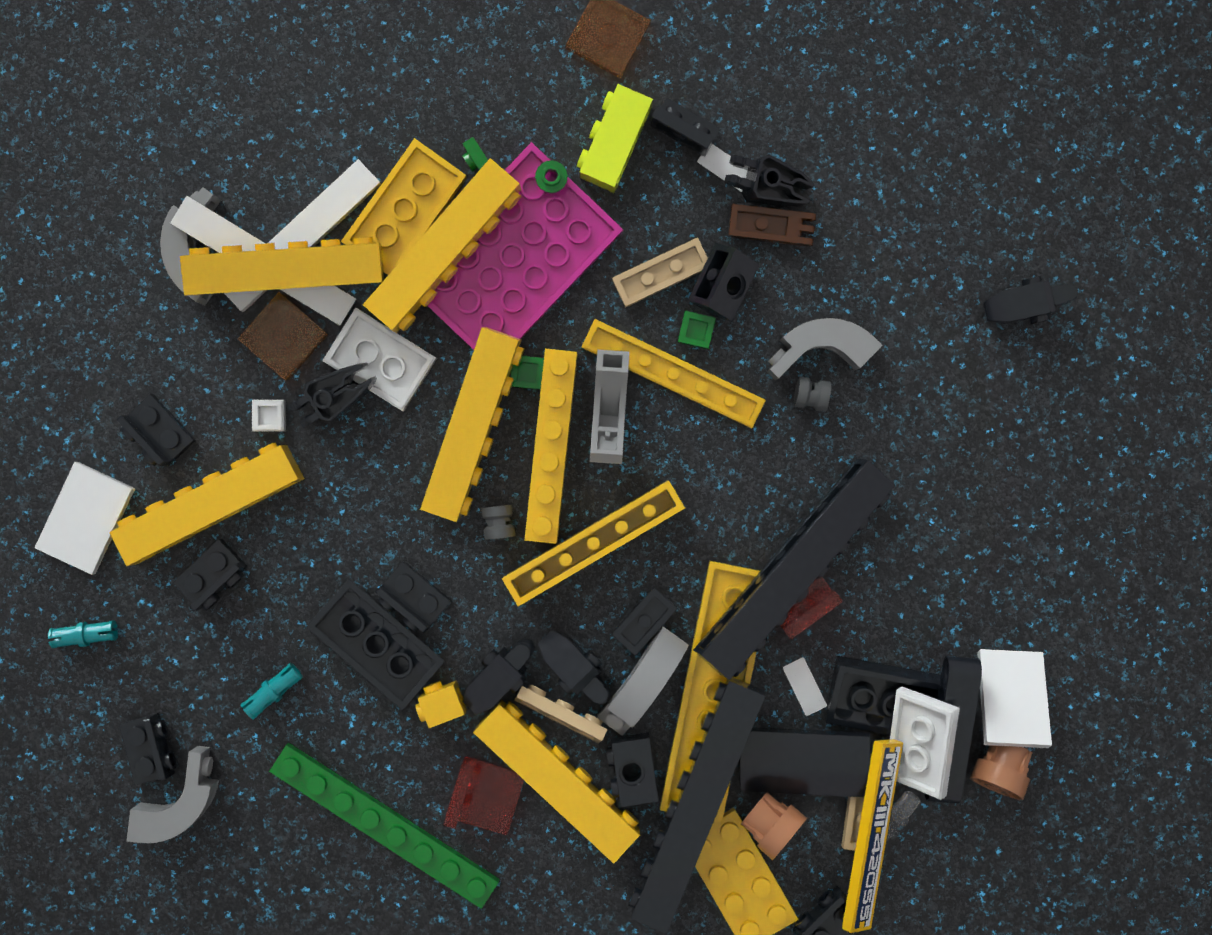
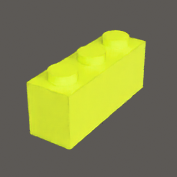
(614, 137)

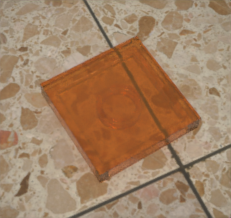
(608, 35)
(283, 336)

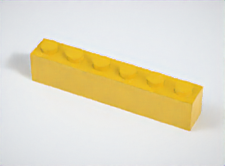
(443, 246)
(281, 268)
(471, 424)
(551, 446)
(206, 505)
(593, 543)
(558, 781)

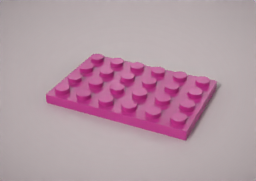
(527, 257)

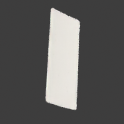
(718, 163)
(804, 686)

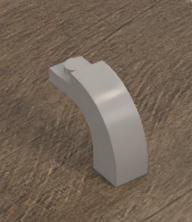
(177, 242)
(837, 335)
(609, 406)
(644, 682)
(162, 822)

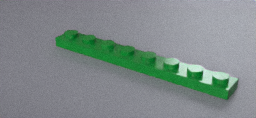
(384, 825)

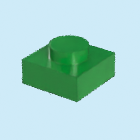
(474, 155)
(696, 330)
(528, 373)

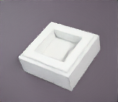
(269, 415)

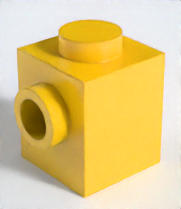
(440, 703)

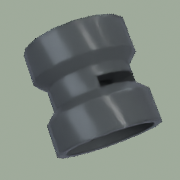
(812, 394)
(498, 522)

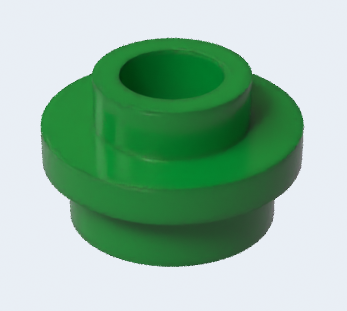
(551, 186)

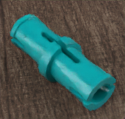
(83, 634)
(271, 691)

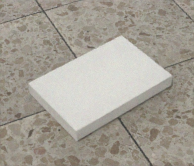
(390, 357)
(84, 517)
(1014, 699)
(928, 740)

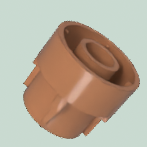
(1004, 770)
(773, 824)

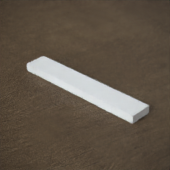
(319, 218)
(219, 232)

